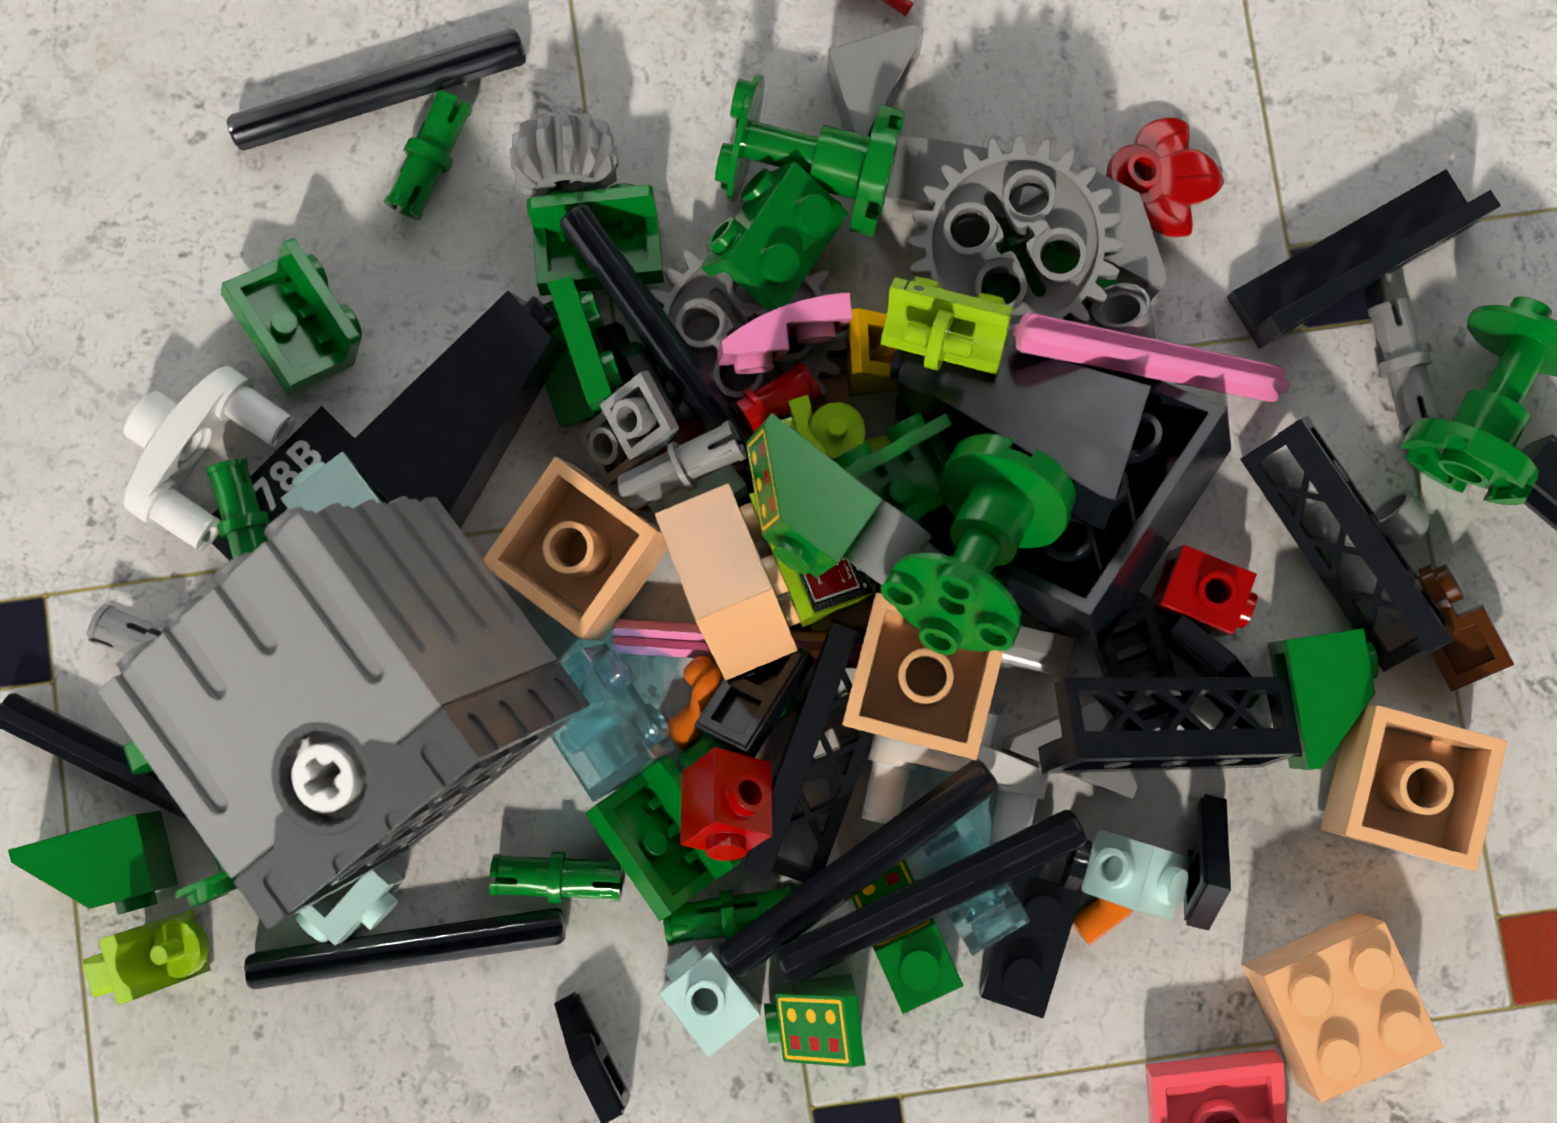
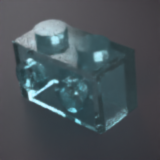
(617, 731)

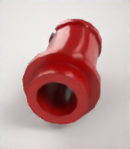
(774, 396)

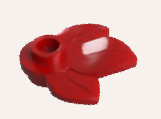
(1170, 173)

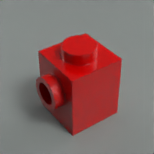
(1205, 590)
(726, 804)

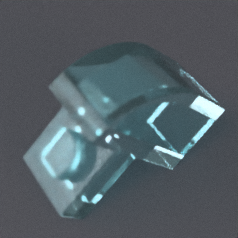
(984, 917)

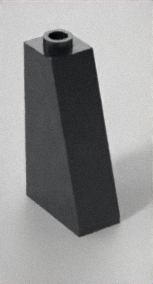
(1043, 404)
(462, 410)

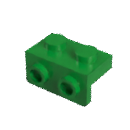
(626, 214)
(775, 234)
(294, 318)
(582, 373)
(906, 468)
(644, 835)

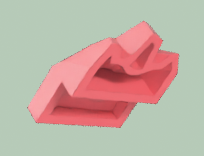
(1218, 1089)

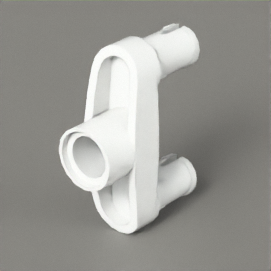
(177, 438)
(893, 759)

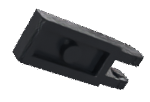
(1028, 959)

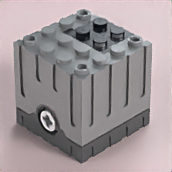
(339, 696)

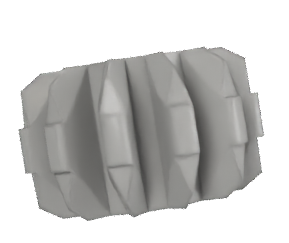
(563, 154)

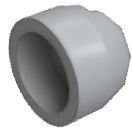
(1404, 517)

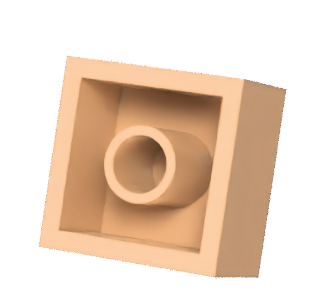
(577, 550)
(730, 580)
(918, 693)
(1415, 786)
(1342, 1006)

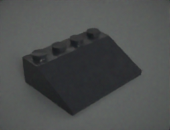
(1095, 573)

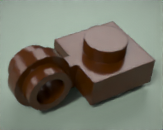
(1476, 644)

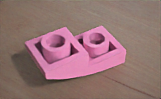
(766, 337)

